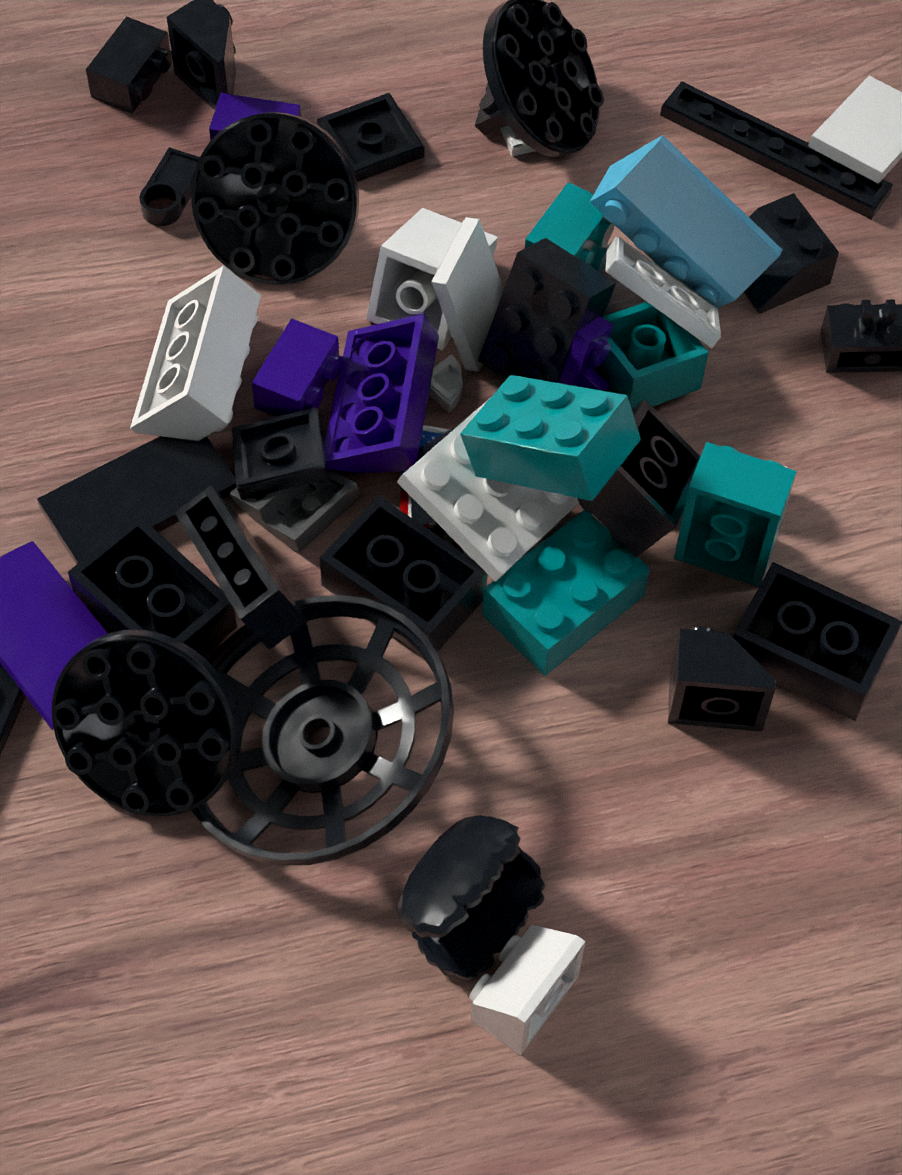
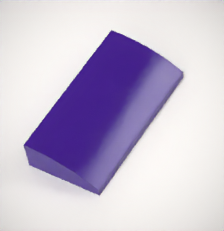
(382, 396)
(39, 624)

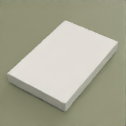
(864, 130)
(468, 291)
(663, 291)

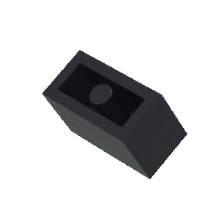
(129, 65)

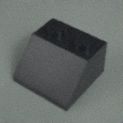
(203, 49)
(806, 255)
(717, 683)

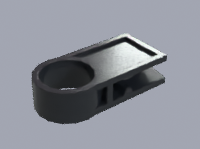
(170, 180)

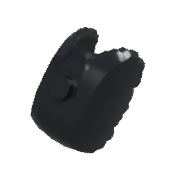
(470, 895)

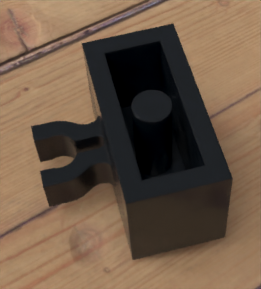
(863, 337)

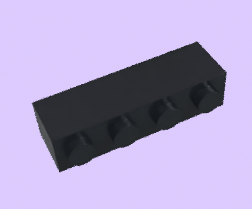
(240, 568)

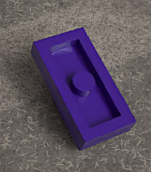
(586, 353)

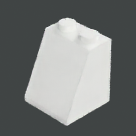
(406, 270)

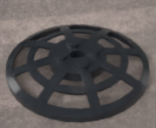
(351, 734)

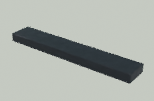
(773, 149)

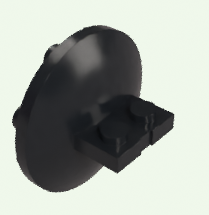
(538, 78)
(275, 198)
(146, 723)

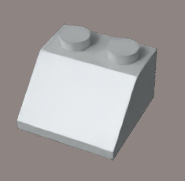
(526, 985)

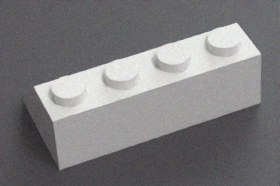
(198, 359)

